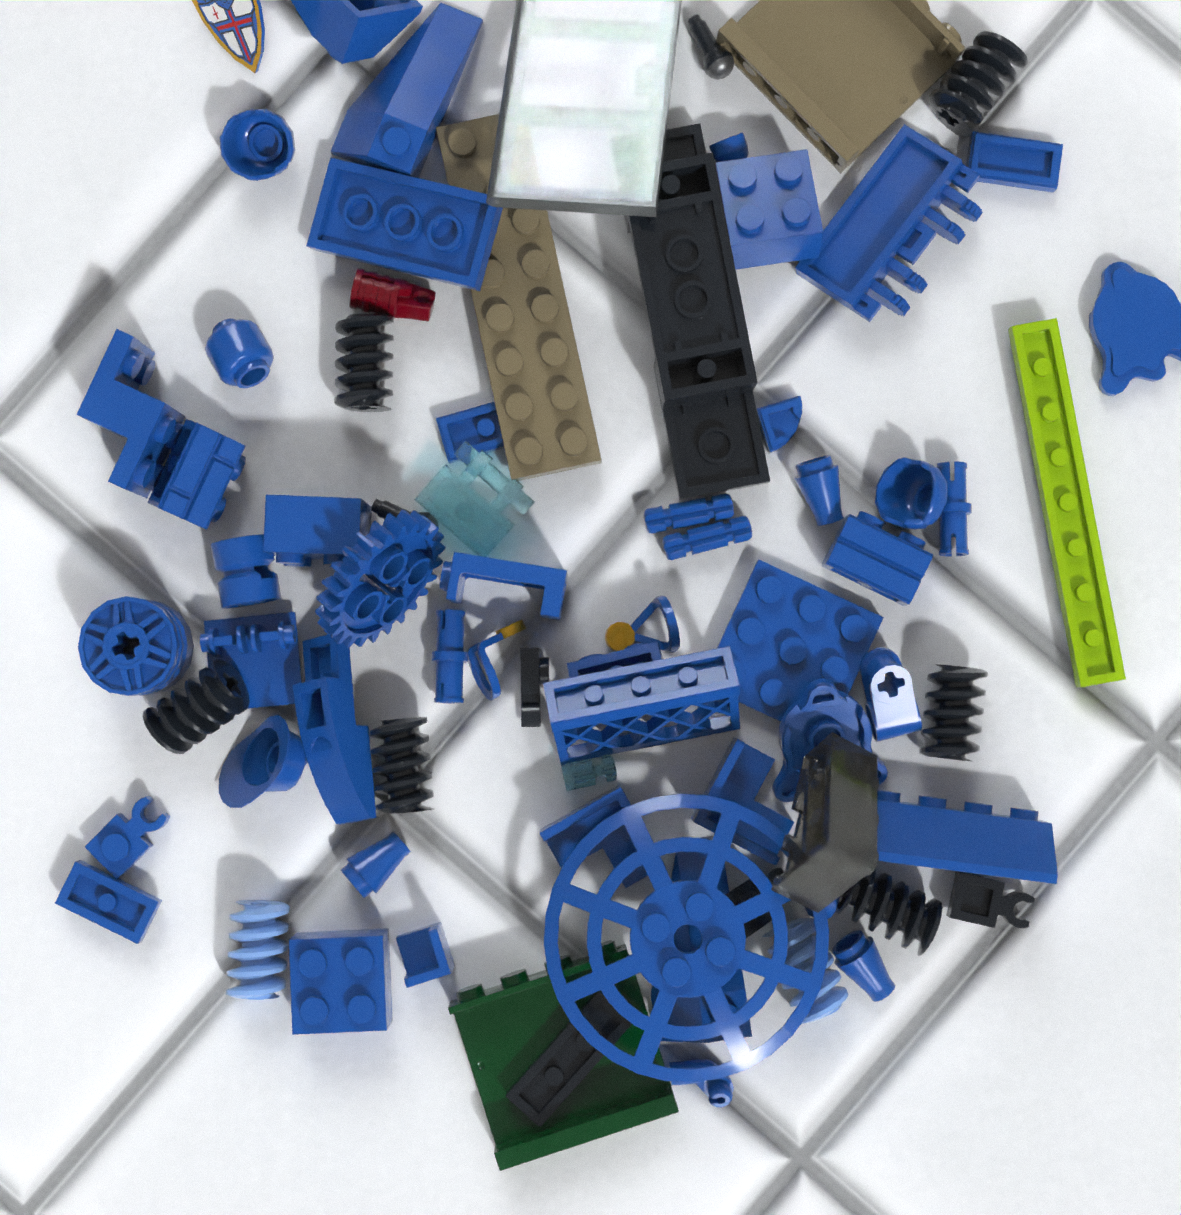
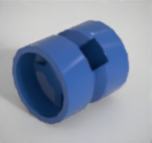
(245, 572)

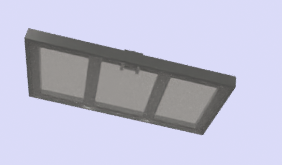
(585, 106)

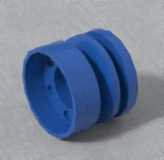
(159, 659)

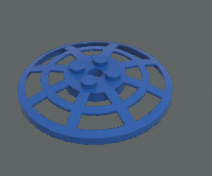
(653, 947)

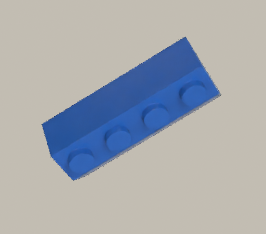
(965, 839)

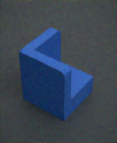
(425, 954)

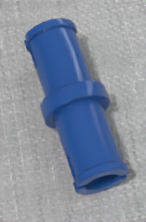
(954, 516)
(449, 656)

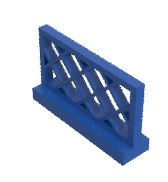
(651, 688)

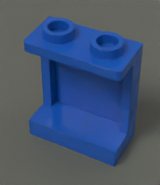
(467, 566)

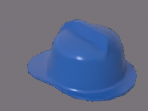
(262, 762)

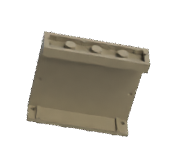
(841, 64)

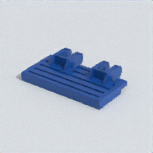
(888, 217)

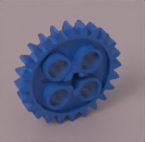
(380, 578)

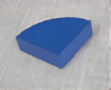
(779, 422)

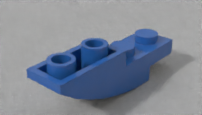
(331, 740)

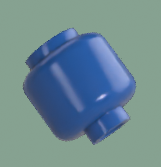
(239, 353)

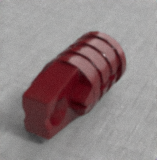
(391, 296)

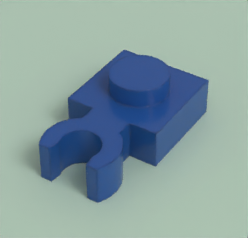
(123, 840)

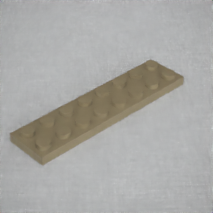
(524, 324)

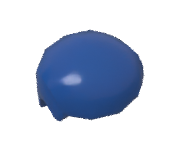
(257, 144)
(911, 494)

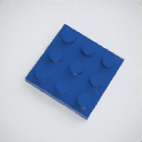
(792, 635)

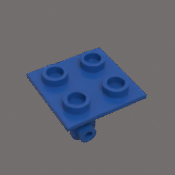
(262, 652)

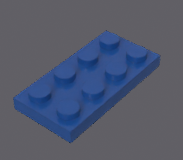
(404, 224)

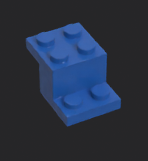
(123, 410)

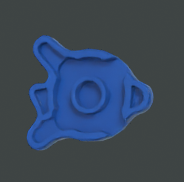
(1134, 327)
(809, 721)

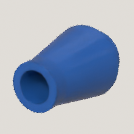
(821, 488)
(375, 864)
(862, 963)

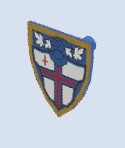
(236, 27)

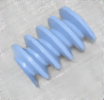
(259, 949)
(801, 956)

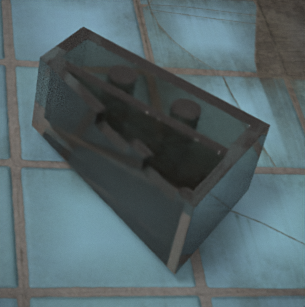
(834, 826)

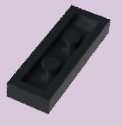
(565, 1062)

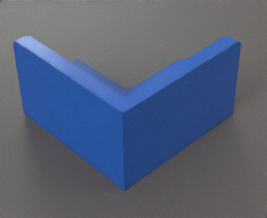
(739, 781)
(568, 831)

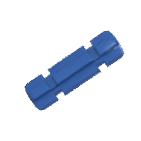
(688, 513)
(707, 537)

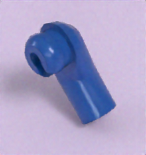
(718, 1090)

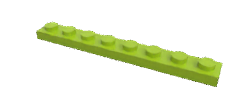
(1066, 503)

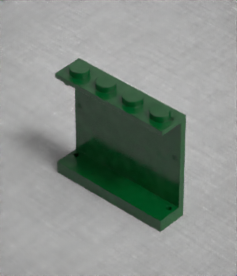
(513, 1025)

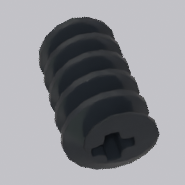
(973, 79)
(363, 362)
(197, 708)
(953, 712)
(402, 765)
(894, 909)

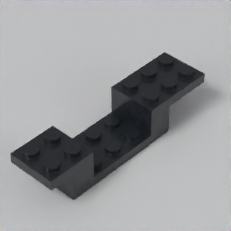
(698, 326)

